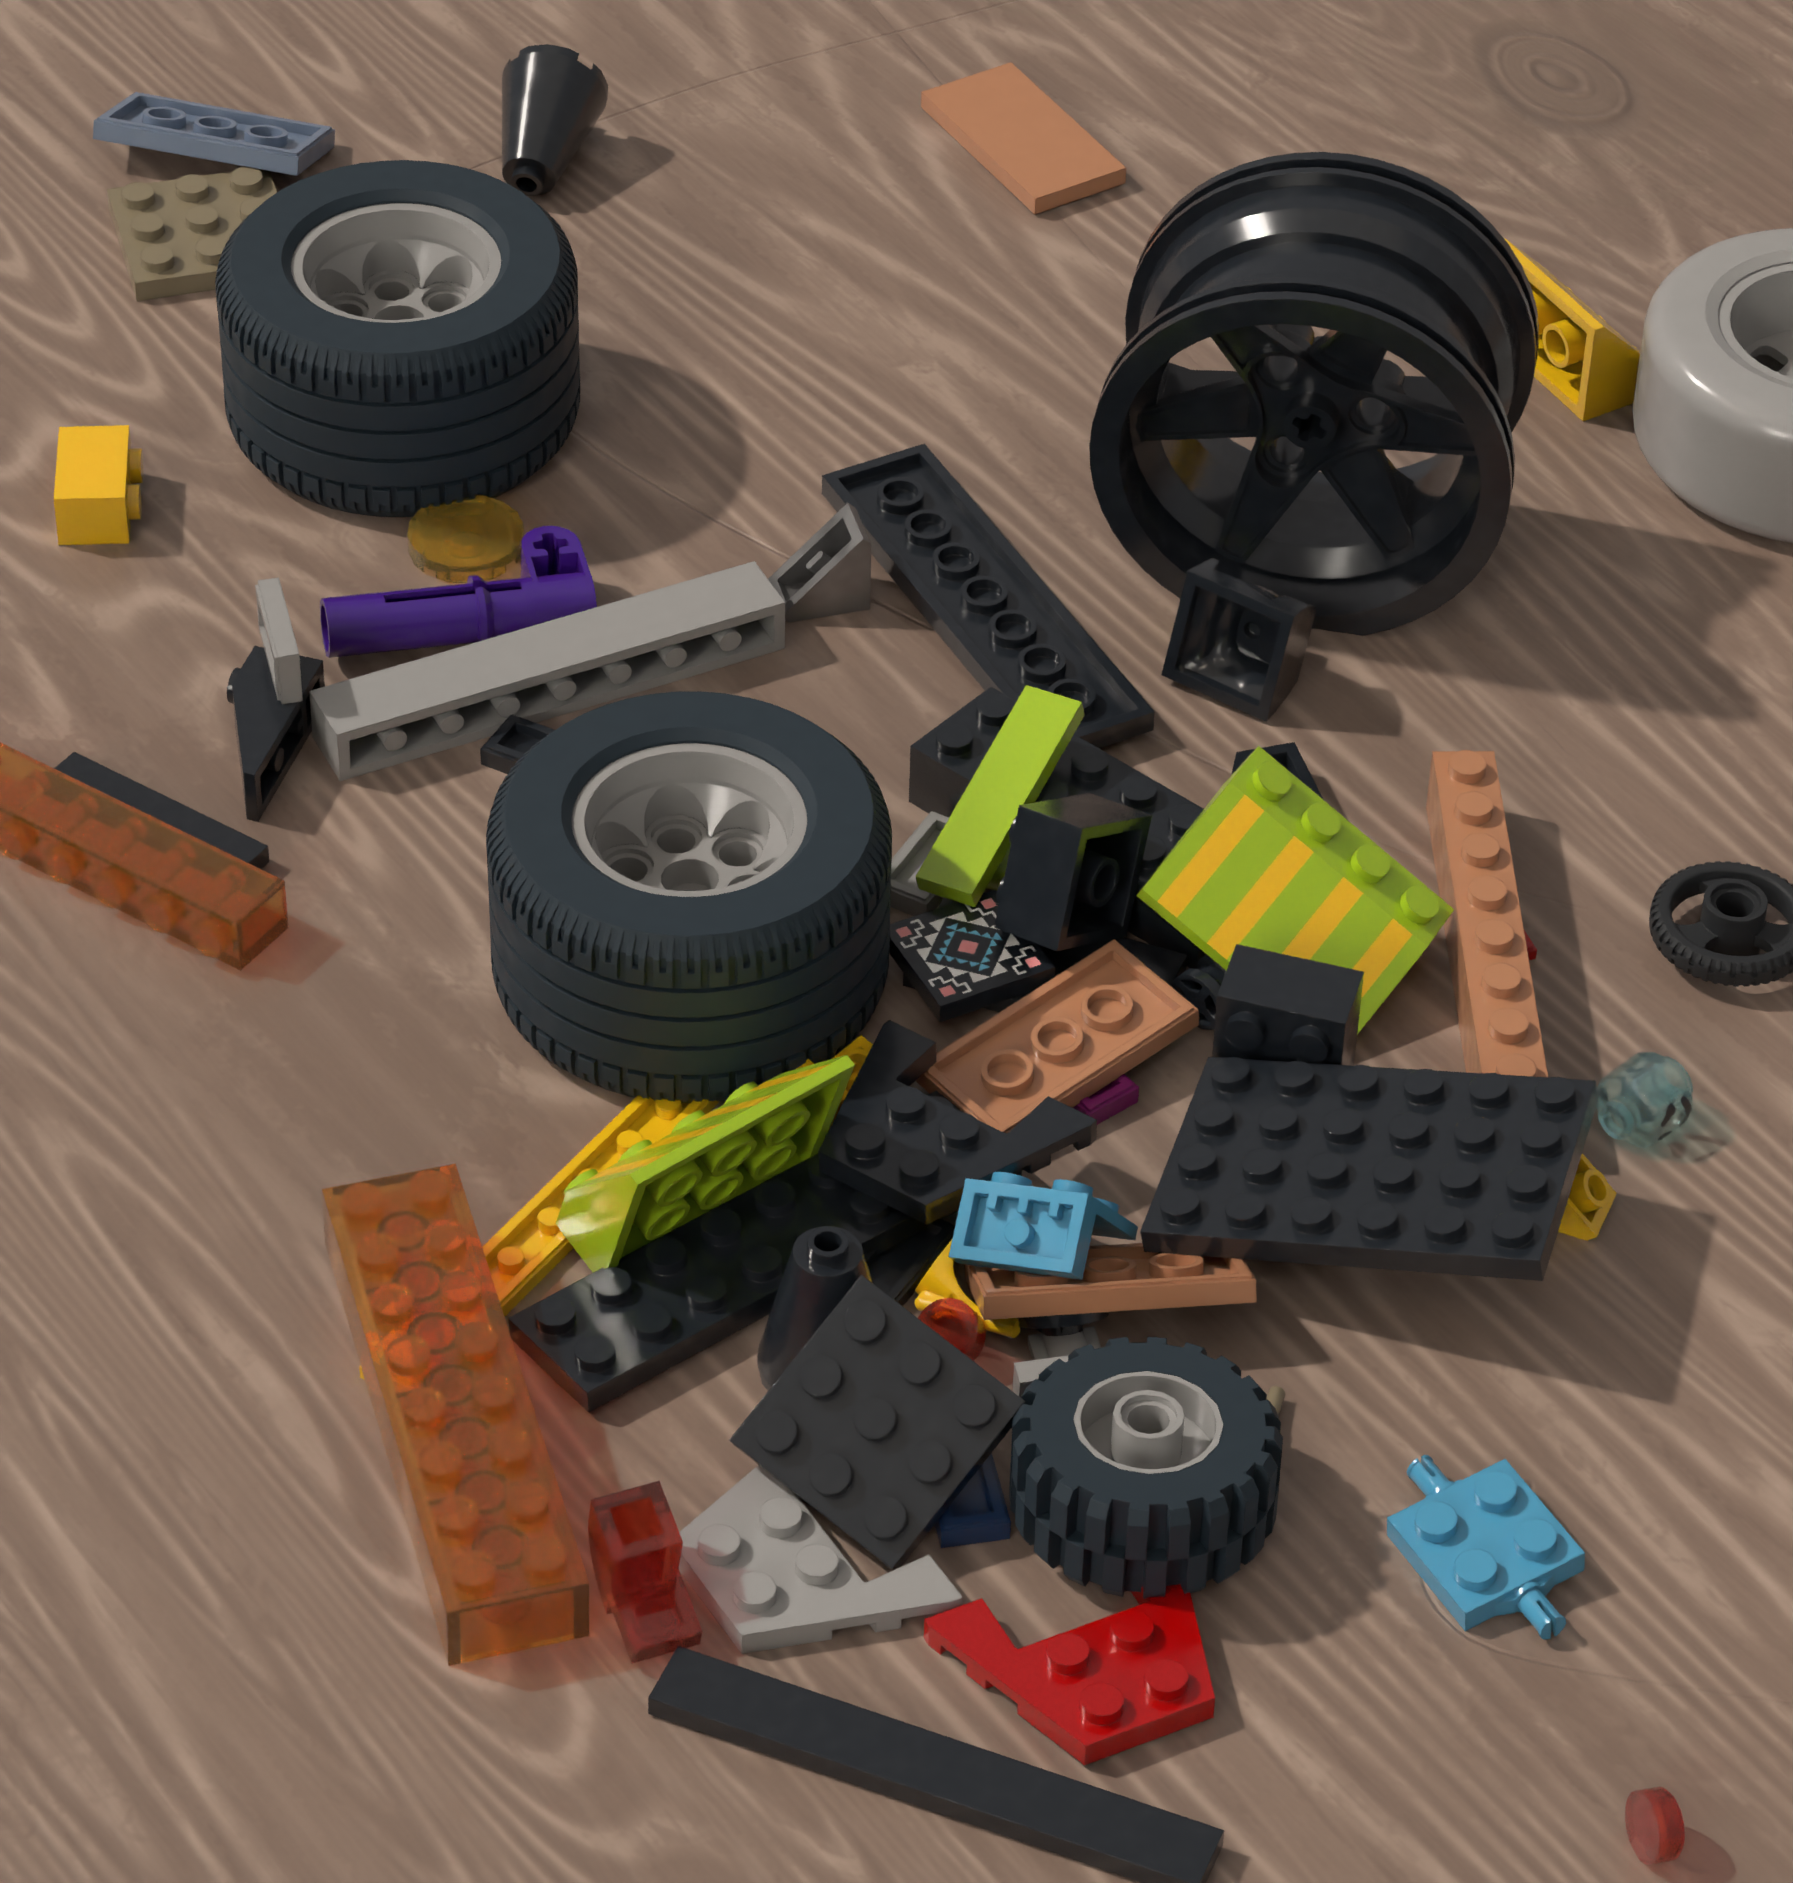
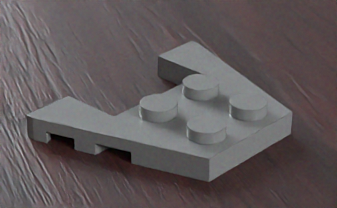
(784, 1582)

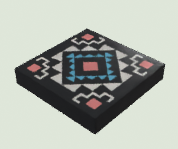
(964, 961)

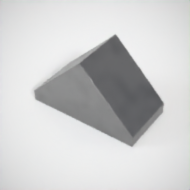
(829, 571)

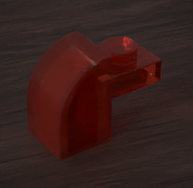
(638, 1573)

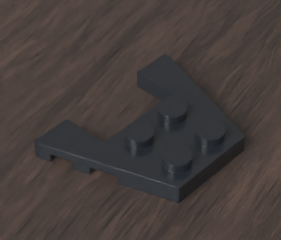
(921, 1151)

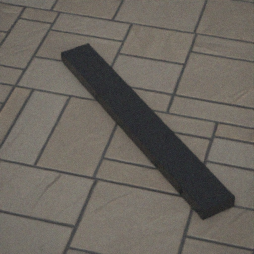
(934, 1771)

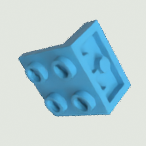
(1031, 1227)

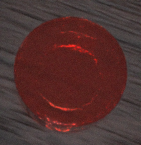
(956, 1324)
(1654, 1825)

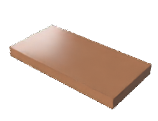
(1023, 138)
(1062, 1039)
(1113, 1281)

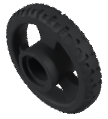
(1731, 924)

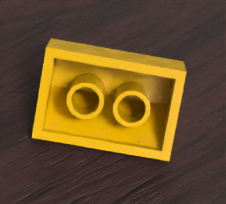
(1578, 352)

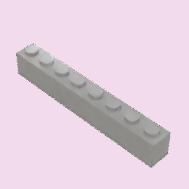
(547, 670)

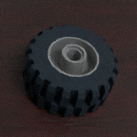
(1145, 1467)

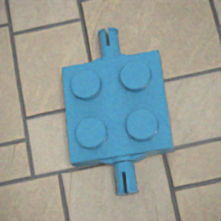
(1486, 1545)

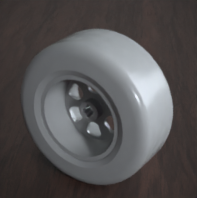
(1721, 382)

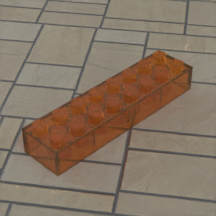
(455, 1416)

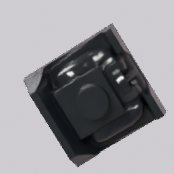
(1237, 641)

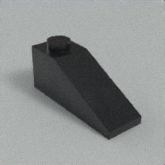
(266, 730)

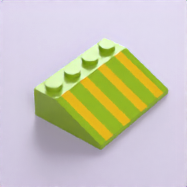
(1294, 879)
(702, 1162)

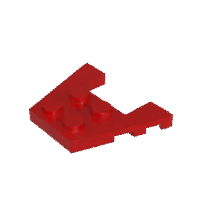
(1095, 1684)

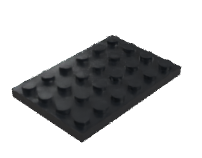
(1372, 1168)

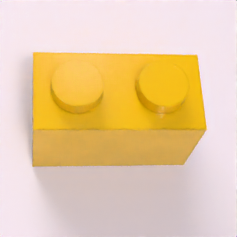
(96, 485)

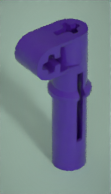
(551, 586)

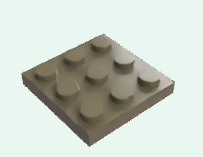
(179, 227)

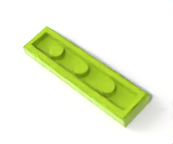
(1008, 777)

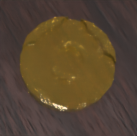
(465, 538)

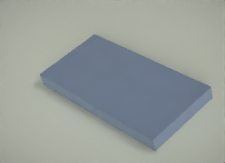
(214, 133)

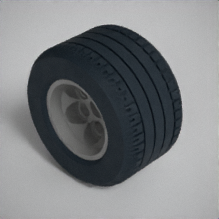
(399, 336)
(689, 894)

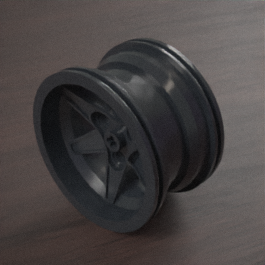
(1385, 269)

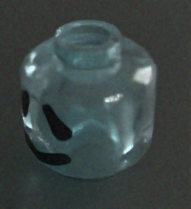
(1646, 1097)

